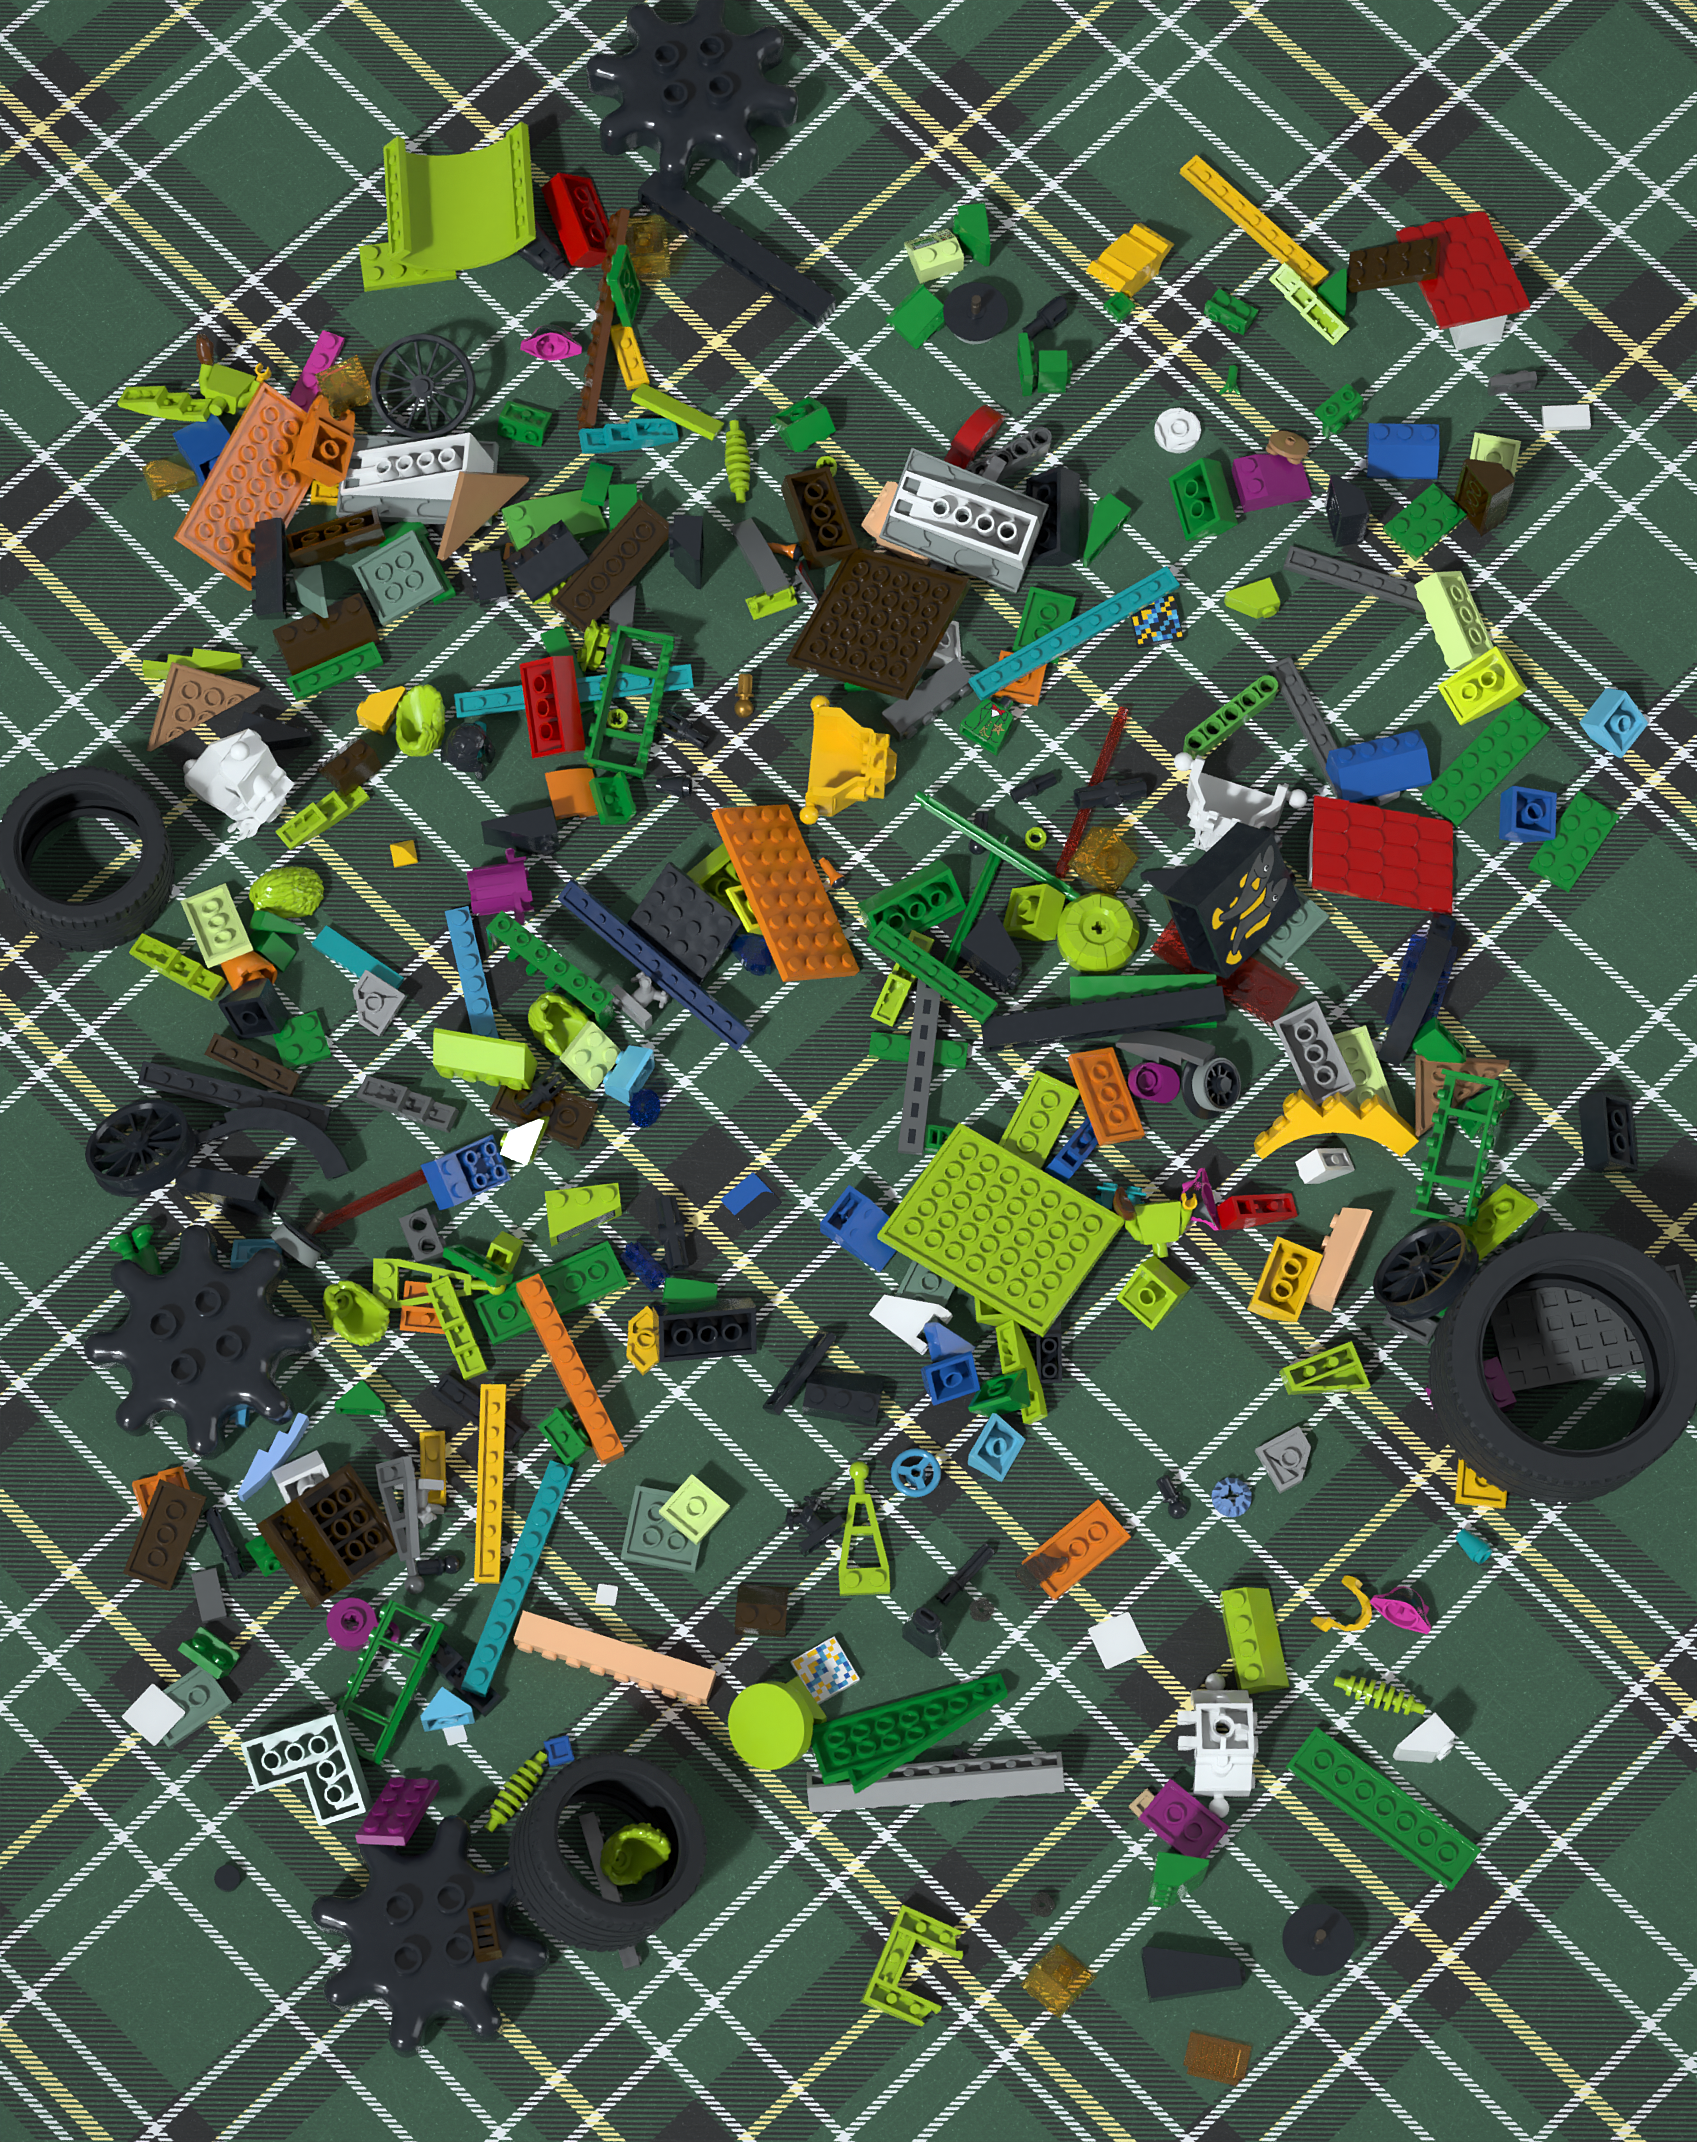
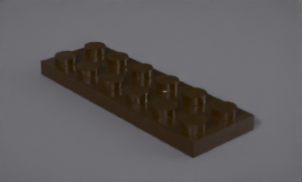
(612, 566)

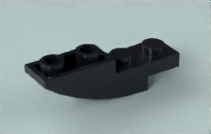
(1050, 1354)

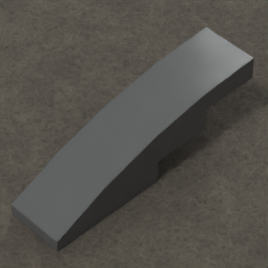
(759, 557)
(623, 614)
(1164, 1045)
(407, 1104)

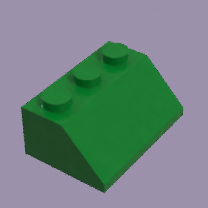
(1203, 500)

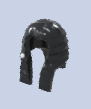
(463, 747)

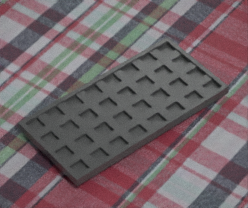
(1563, 1338)

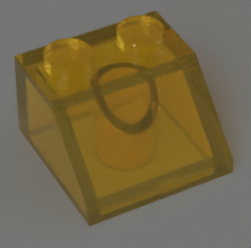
(344, 386)
(1103, 860)
(1058, 1981)

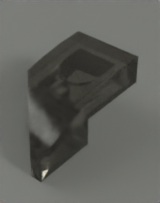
(1038, 1570)

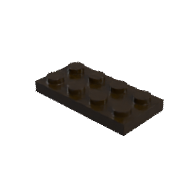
(1393, 265)
(568, 1113)
(165, 1535)

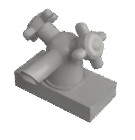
(635, 1004)
(425, 1510)

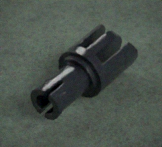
(1047, 317)
(684, 732)
(540, 1092)

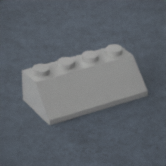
(1314, 1053)

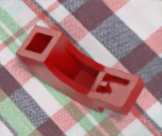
(972, 435)

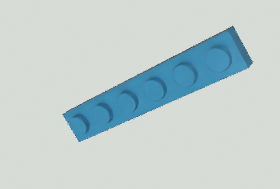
(471, 972)

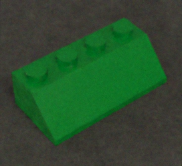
(915, 901)
(1175, 1878)

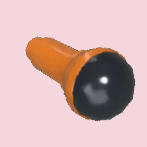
(792, 551)
(836, 879)

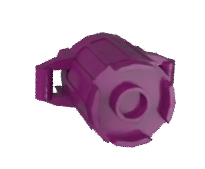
(501, 888)

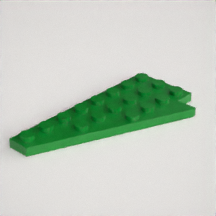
(888, 1736)

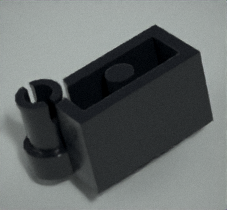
(489, 577)

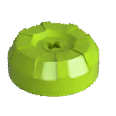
(1097, 934)
(770, 1725)

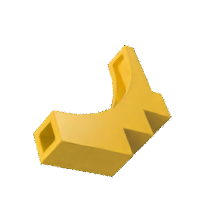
(1337, 1115)

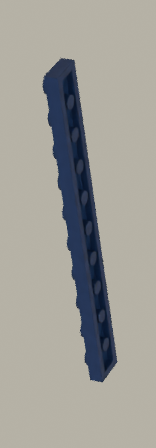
(655, 965)

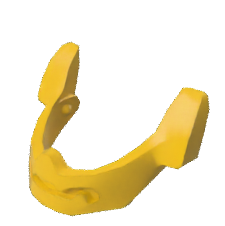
(1361, 1622)

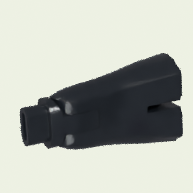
(544, 255)
(925, 1632)

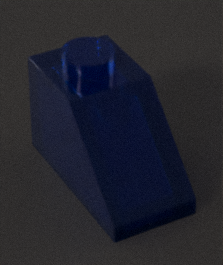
(752, 953)

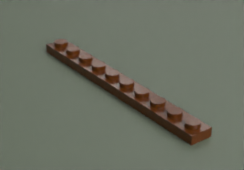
(601, 327)

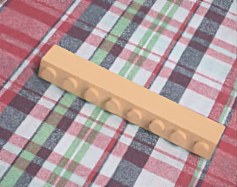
(615, 1658)

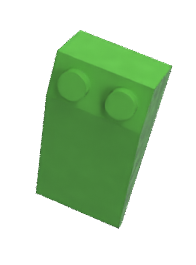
(535, 516)

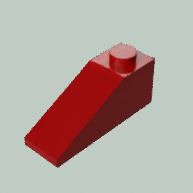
(1255, 1210)

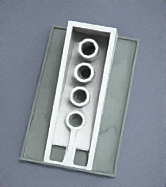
(411, 476)
(963, 521)

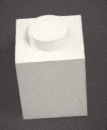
(1324, 1165)

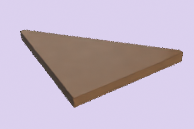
(473, 503)
(191, 699)
(1429, 1080)

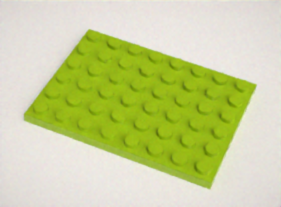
(1001, 1229)

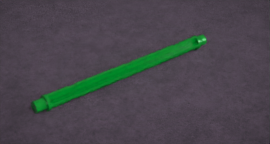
(994, 845)
(973, 906)

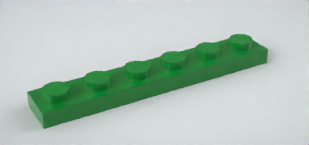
(932, 972)

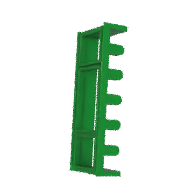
(607, 685)
(554, 966)
(1436, 1141)
(409, 1691)

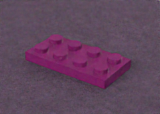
(397, 1811)

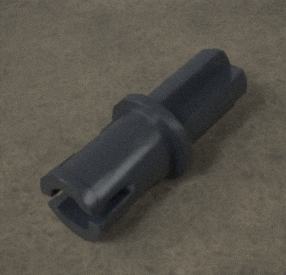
(1032, 787)

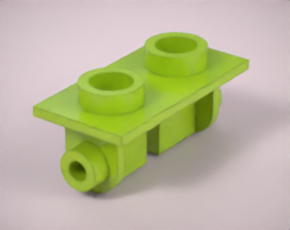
(764, 605)
(590, 655)

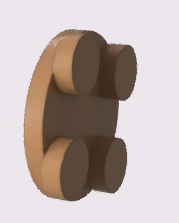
(1288, 445)

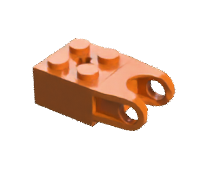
(325, 444)

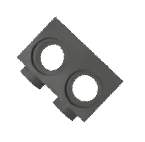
(419, 1239)

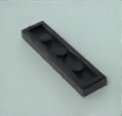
(799, 1372)
(468, 1406)

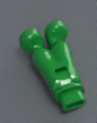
(147, 1255)

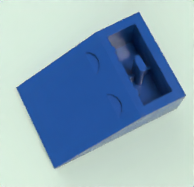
(465, 1172)
(855, 1225)

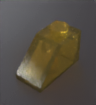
(167, 478)

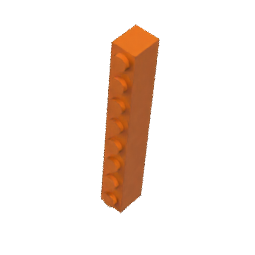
(570, 1369)

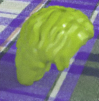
(420, 721)
(287, 892)
(555, 1021)
(355, 1313)
(633, 1853)

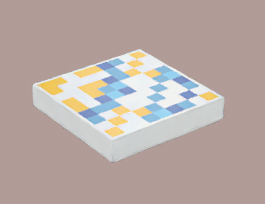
(825, 1670)

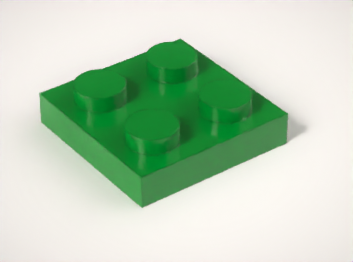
(1026, 366)
(302, 1041)

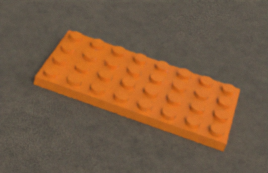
(248, 485)
(785, 892)

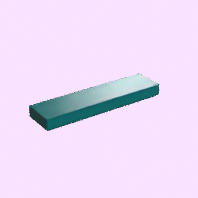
(353, 957)

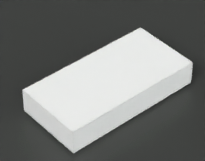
(1566, 417)

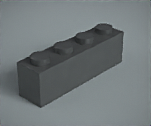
(927, 700)

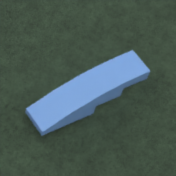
(266, 1462)

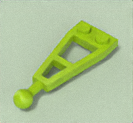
(387, 1282)
(862, 1580)

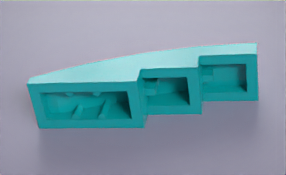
(628, 436)

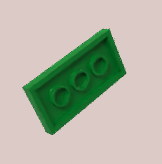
(1575, 842)

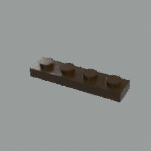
(253, 1064)

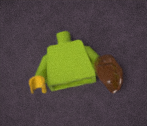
(225, 386)
(1155, 1221)

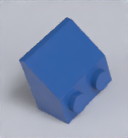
(1527, 815)
(950, 1378)

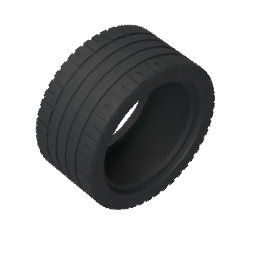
(69, 796)
(554, 1894)

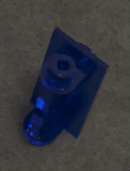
(644, 1265)

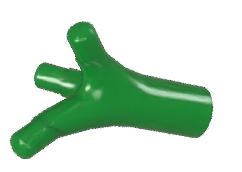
(1231, 383)

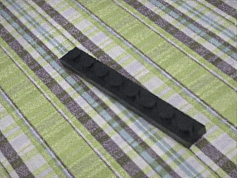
(228, 1093)

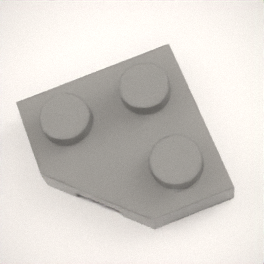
(376, 1002)
(1285, 1458)

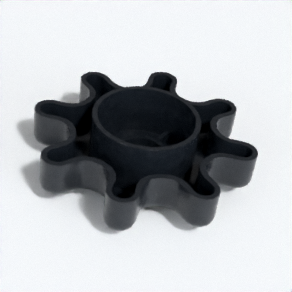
(692, 91)
(202, 1342)
(416, 1939)

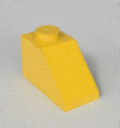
(380, 709)

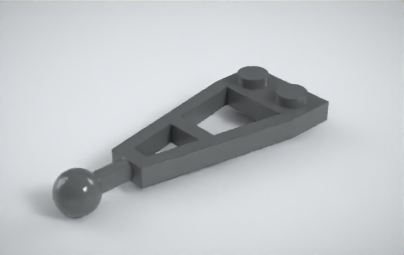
(392, 1474)

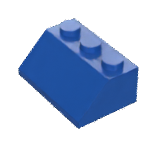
(1402, 451)

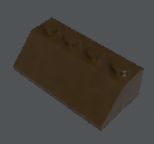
(1484, 493)
(818, 517)
(335, 538)
(320, 639)

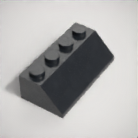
(1060, 530)
(270, 569)
(705, 1329)

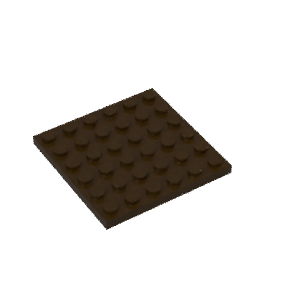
(879, 622)

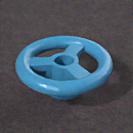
(915, 1481)

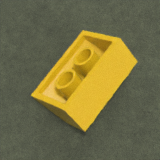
(1285, 1281)

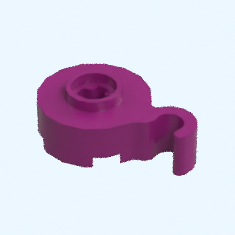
(357, 1638)

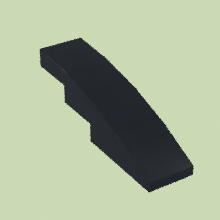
(453, 1670)

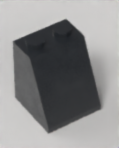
(992, 953)

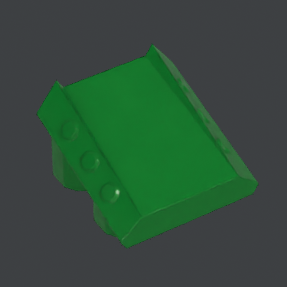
(917, 316)

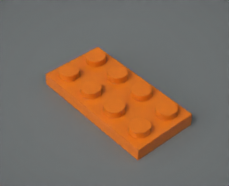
(1106, 1096)
(1085, 1543)

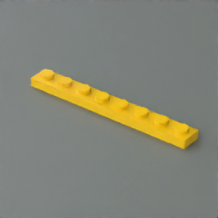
(1252, 221)
(490, 1484)

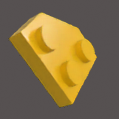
(641, 1341)

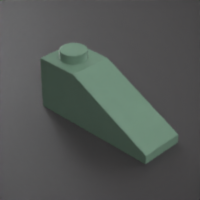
(310, 589)

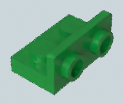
(1230, 312)
(523, 423)
(210, 1653)

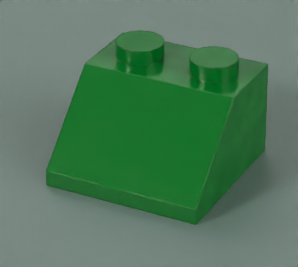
(973, 232)
(803, 424)

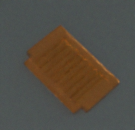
(1216, 2059)

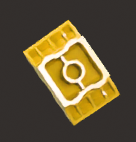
(1131, 260)

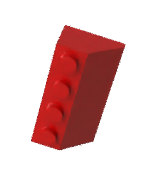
(578, 218)
(552, 706)

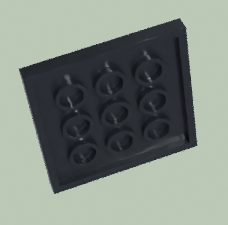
(685, 923)

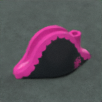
(551, 343)
(1206, 1207)
(1403, 1608)

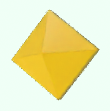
(403, 853)

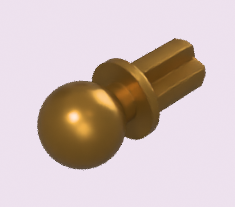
(744, 707)

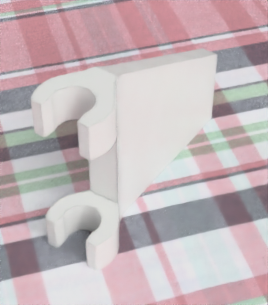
(908, 1318)

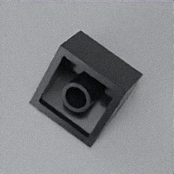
(254, 1009)

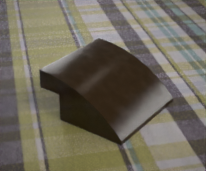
(329, 1536)

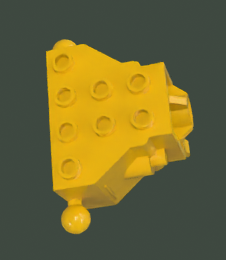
(845, 763)

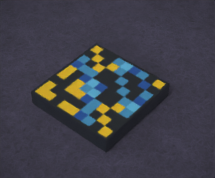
(1157, 623)

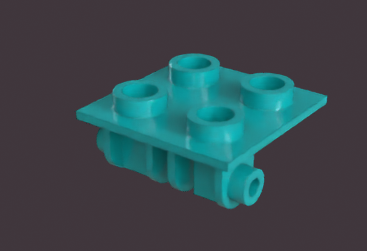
(1108, 1191)

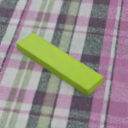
(677, 411)

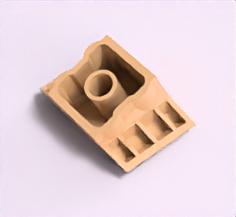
(875, 519)

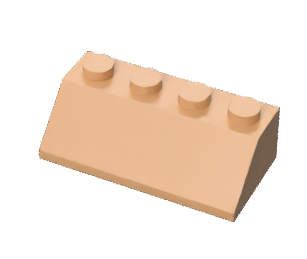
(1338, 1256)

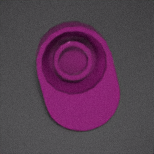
(1154, 1082)

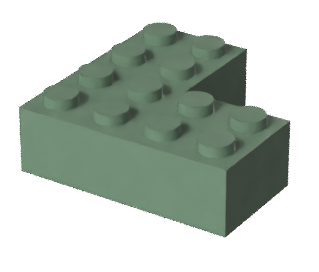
(322, 1756)

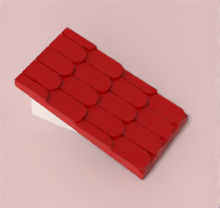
(1473, 281)
(1381, 855)

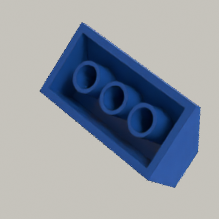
(1379, 767)

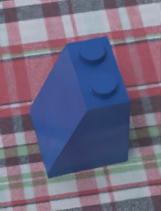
(202, 445)

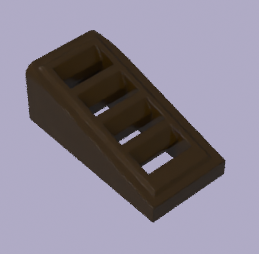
(487, 1949)

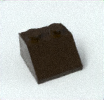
(350, 766)
(761, 1610)

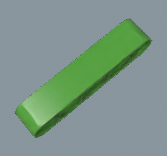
(1233, 707)

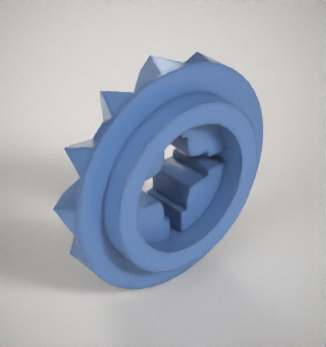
(1224, 1505)

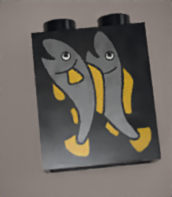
(1233, 899)

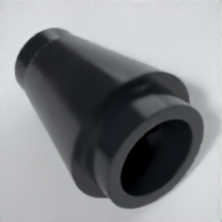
(676, 786)

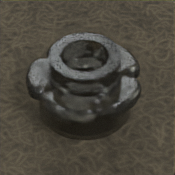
(981, 1616)
(1044, 1911)

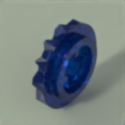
(651, 1108)

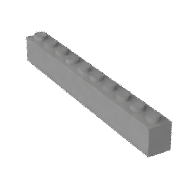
(944, 1782)

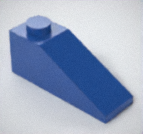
(1073, 1153)

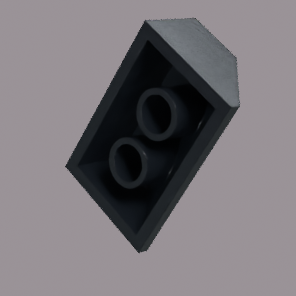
(1346, 512)
(687, 547)
(547, 561)
(1607, 1133)
(843, 1396)

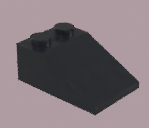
(524, 832)

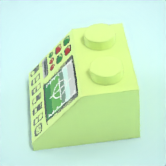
(935, 255)

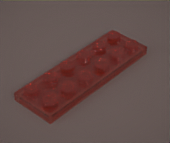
(1249, 987)

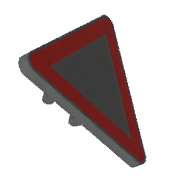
(803, 577)

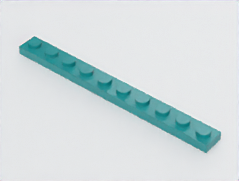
(1073, 633)
(512, 698)
(517, 1579)

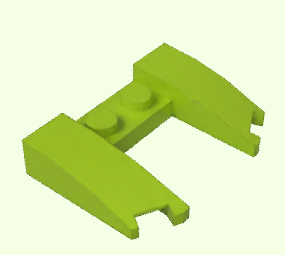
(882, 1987)

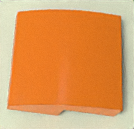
(571, 793)
(419, 1317)
(146, 1487)

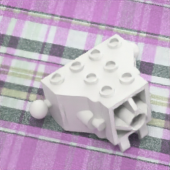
(240, 781)
(1221, 804)
(1221, 1760)

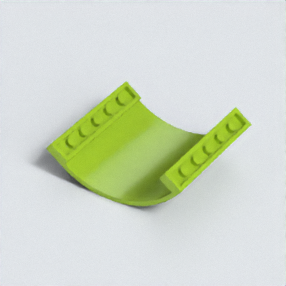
(459, 206)

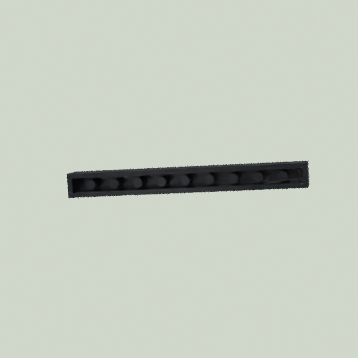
(738, 251)
(1104, 1018)

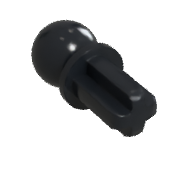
(981, 820)
(1177, 1508)
(450, 1564)

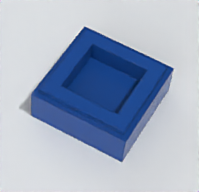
(559, 1751)

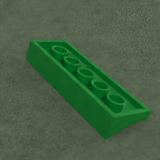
(1104, 987)

